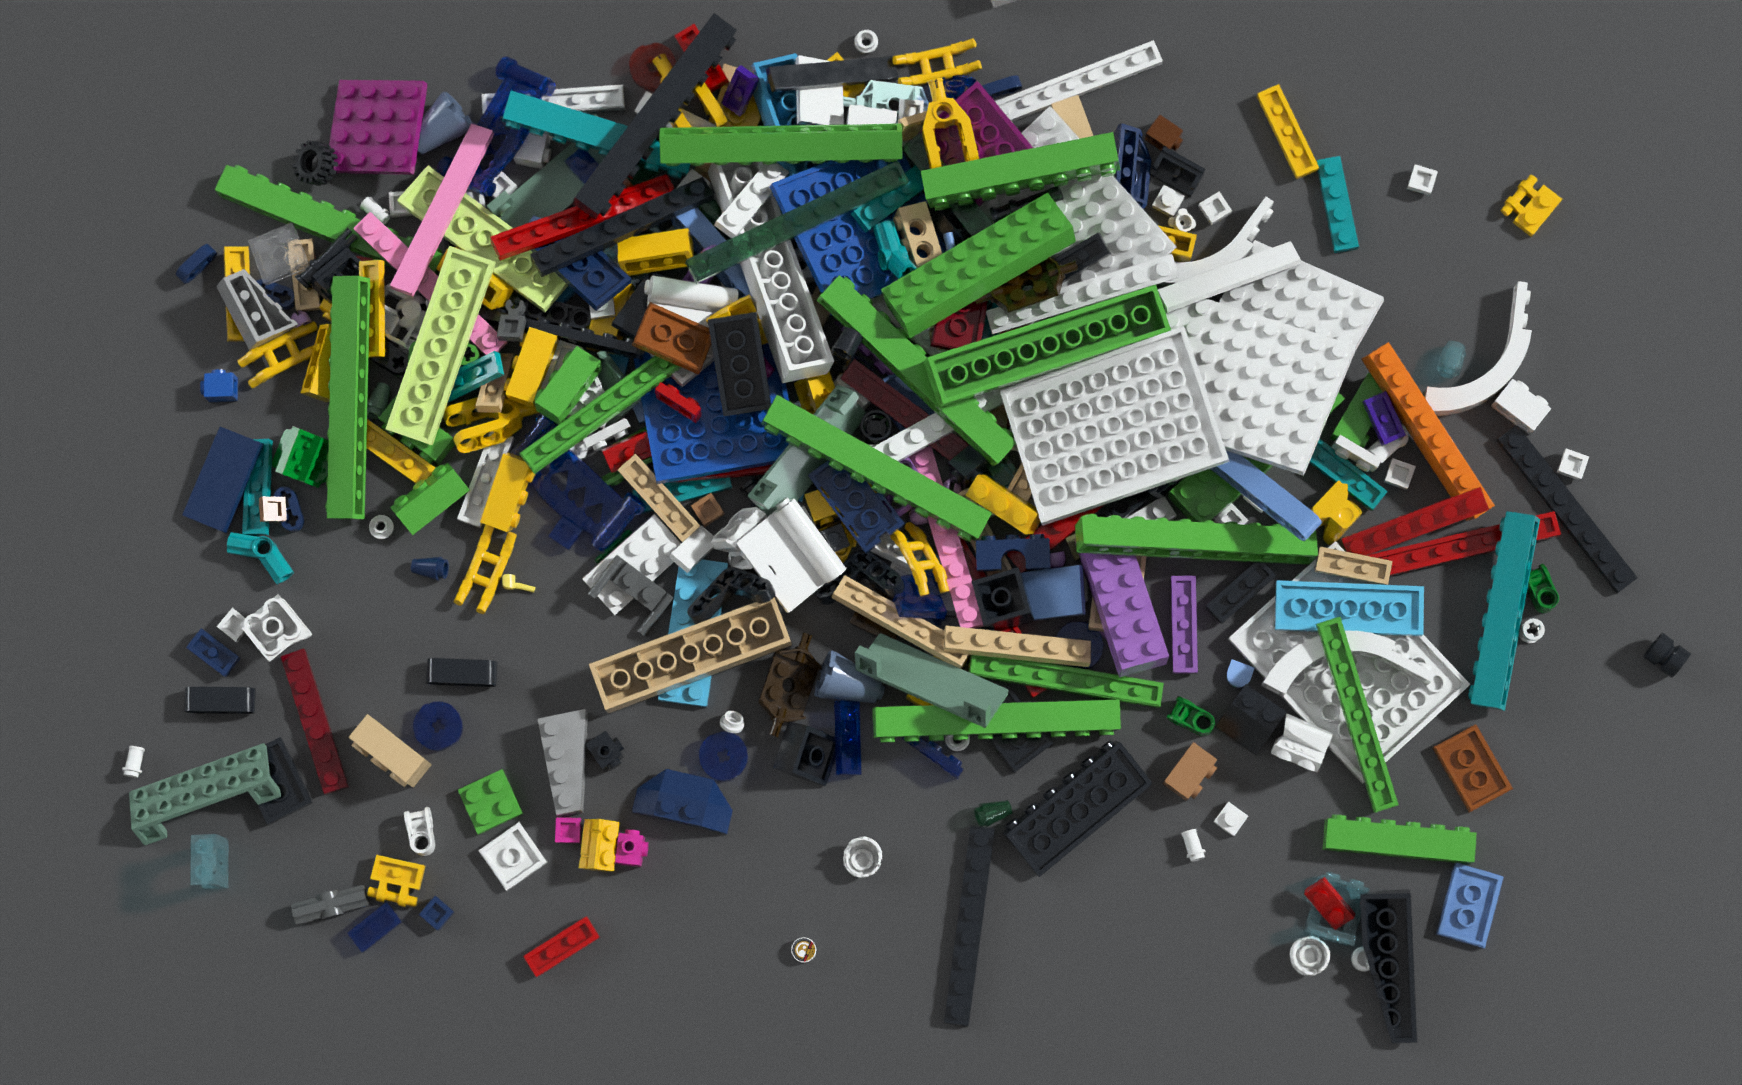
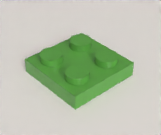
(490, 801)

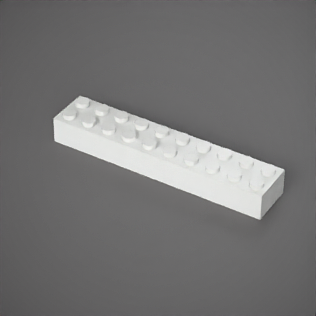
(777, 286)

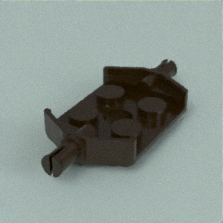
(1046, 283)
(802, 670)

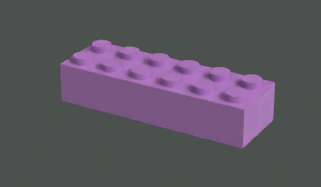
(1125, 612)

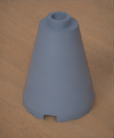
(442, 123)
(842, 681)

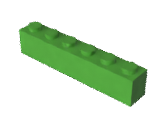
(1399, 840)

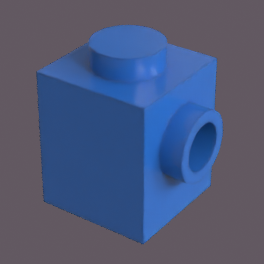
(219, 386)

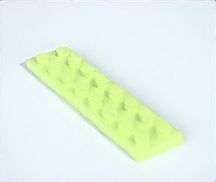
(471, 232)
(440, 345)

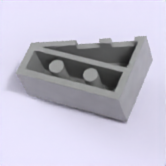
(253, 310)

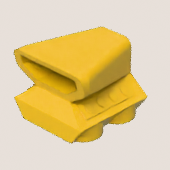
(1336, 512)

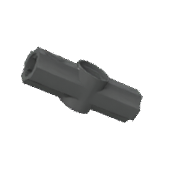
(329, 904)

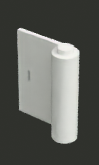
(689, 299)
(793, 551)

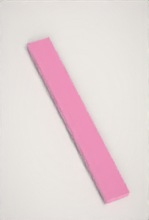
(442, 210)

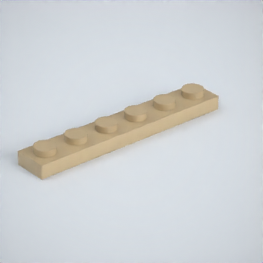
(885, 614)
(1017, 646)

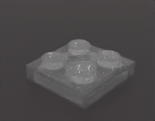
(278, 254)

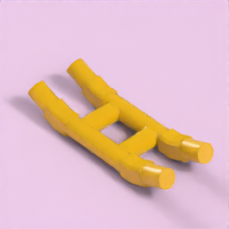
(945, 52)
(267, 350)
(918, 567)
(490, 583)

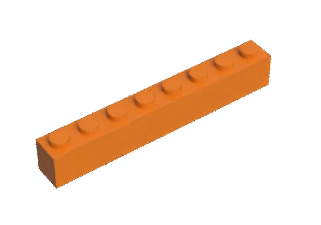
(1422, 423)

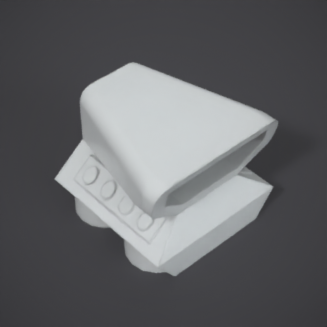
(737, 527)
(275, 627)
(1302, 743)

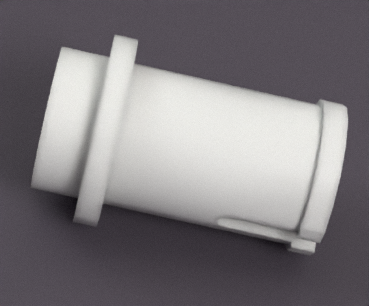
(370, 205)
(133, 762)
(1193, 845)

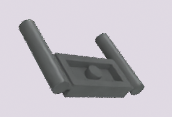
(637, 586)

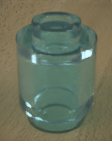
(1451, 359)

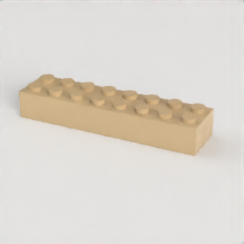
(690, 655)

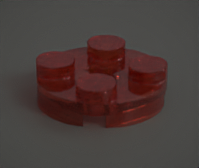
(638, 65)

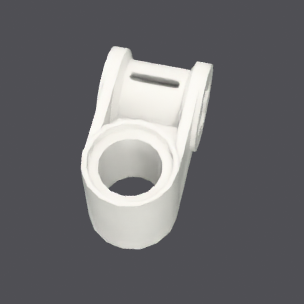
(420, 826)

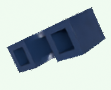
(991, 551)

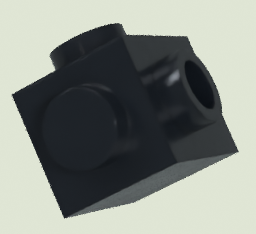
(967, 466)
(606, 751)

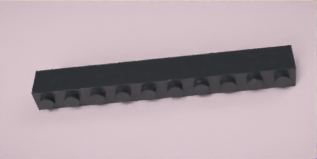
(656, 114)

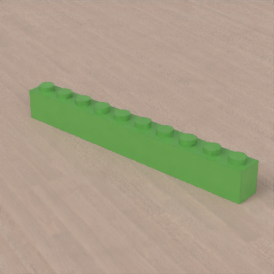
(780, 143)
(306, 214)
(906, 362)
(348, 397)
(875, 468)
(1192, 540)
(1009, 721)

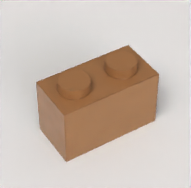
(1190, 771)

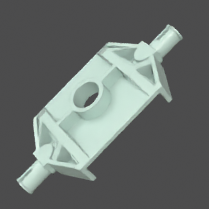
(878, 94)

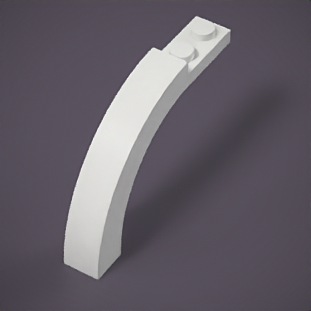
(1232, 252)
(1465, 397)
(1360, 643)

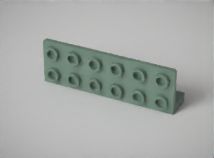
(544, 193)
(790, 471)
(930, 679)
(199, 788)

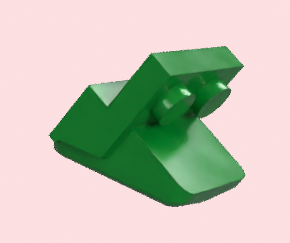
(302, 457)

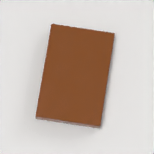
(673, 338)
(1472, 768)

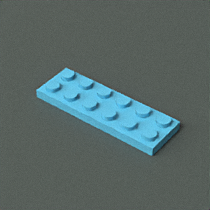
(687, 590)
(1360, 606)

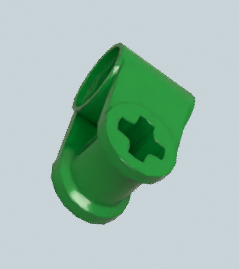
(1542, 586)
(1189, 716)

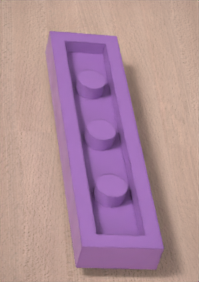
(1184, 625)

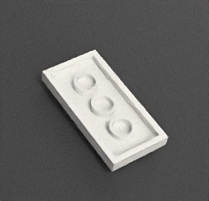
(645, 550)

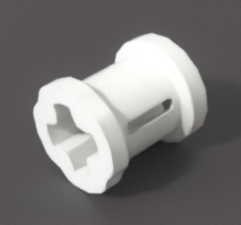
(1530, 638)

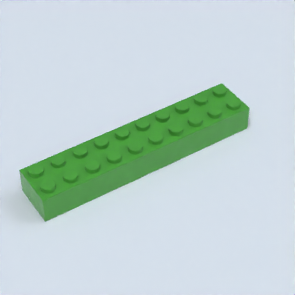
(1045, 346)

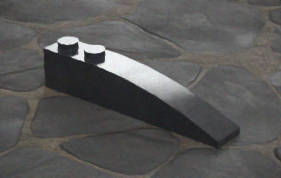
(1389, 952)

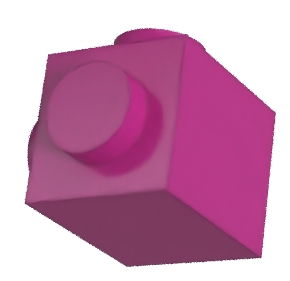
(631, 848)

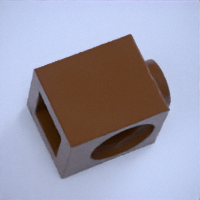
(1165, 134)

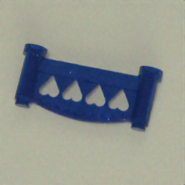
(515, 79)
(615, 511)

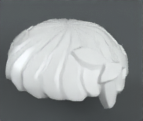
(862, 857)
(1309, 955)

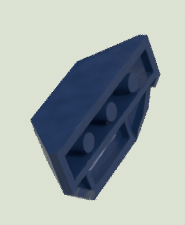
(1133, 162)
(684, 800)

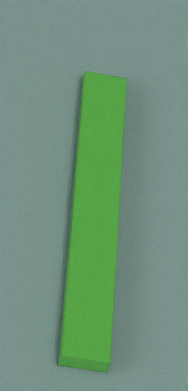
(597, 413)
(1068, 679)
(1357, 714)

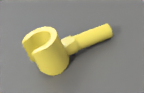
(508, 583)

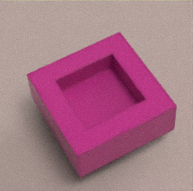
(568, 830)

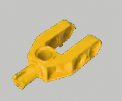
(710, 104)
(956, 117)
(503, 426)

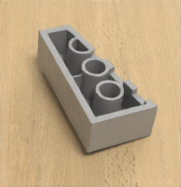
(565, 756)

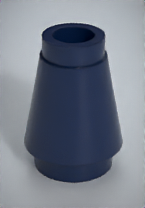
(433, 568)

